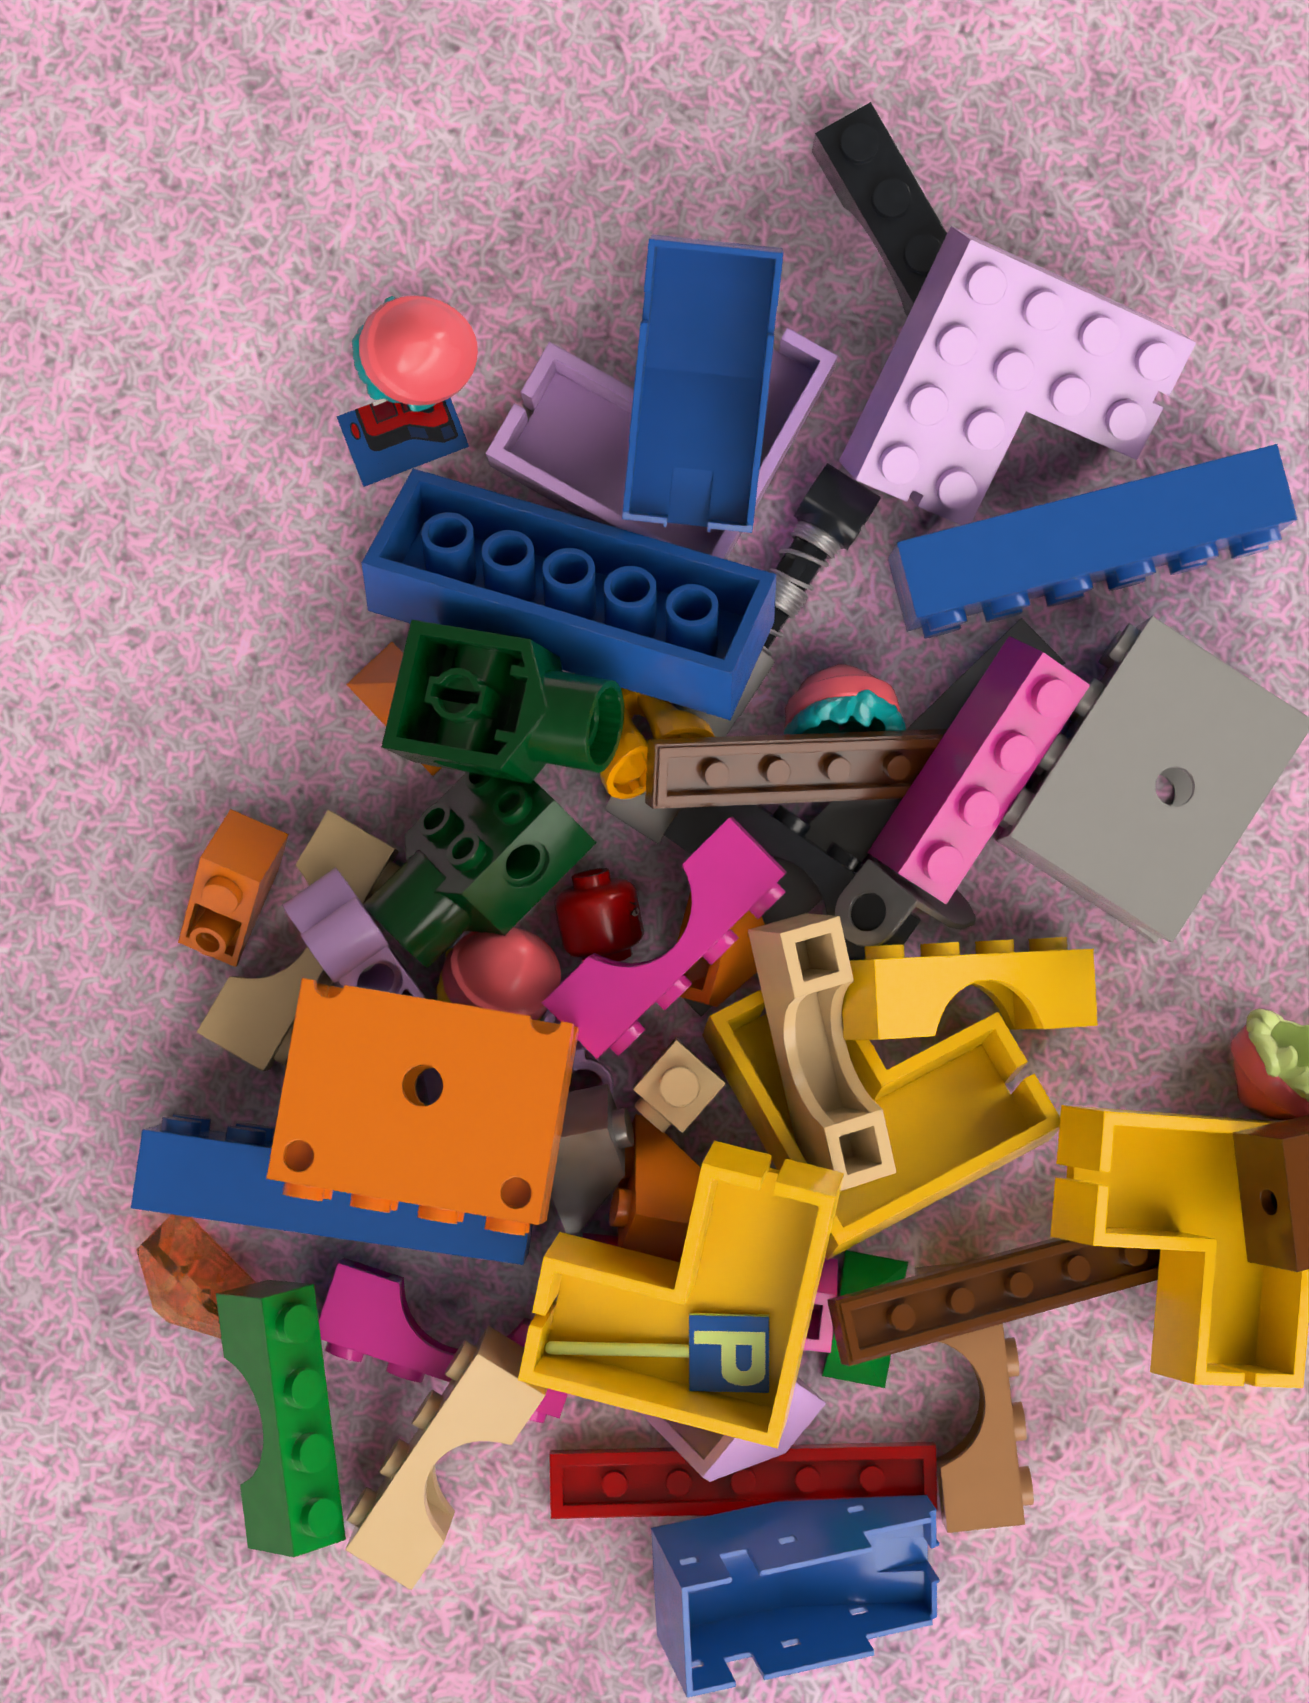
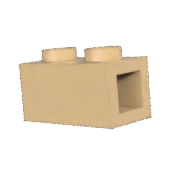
(676, 1088)

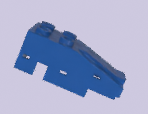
(702, 382)
(790, 1577)

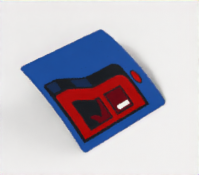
(393, 439)

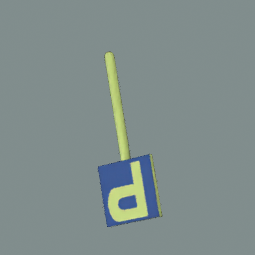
(722, 1351)

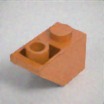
(231, 887)
(655, 1194)

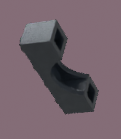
(882, 196)
(784, 837)

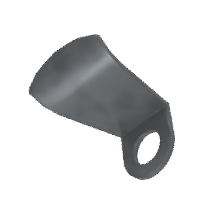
(900, 900)

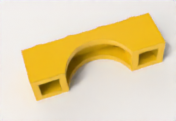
(908, 995)

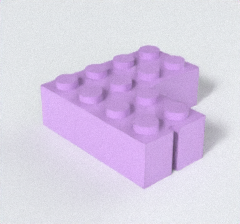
(984, 350)
(580, 433)

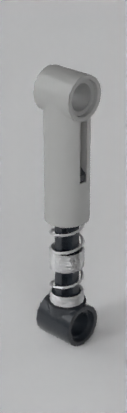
(828, 522)

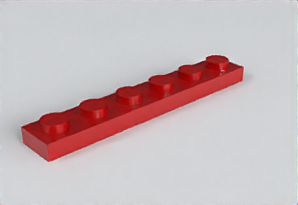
(665, 1484)

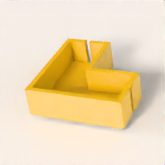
(941, 1111)
(1176, 1190)
(747, 1250)

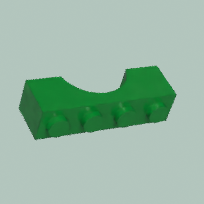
(276, 1345)

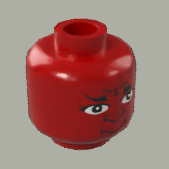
(599, 916)

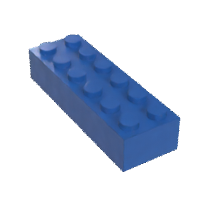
(1090, 539)
(583, 589)
(223, 1178)

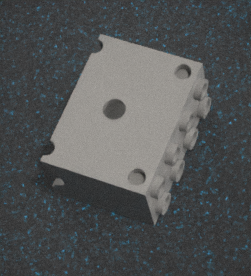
(1095, 801)

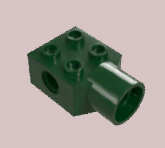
(498, 706)
(477, 864)

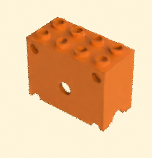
(360, 1129)

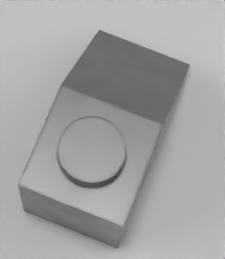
(589, 1154)

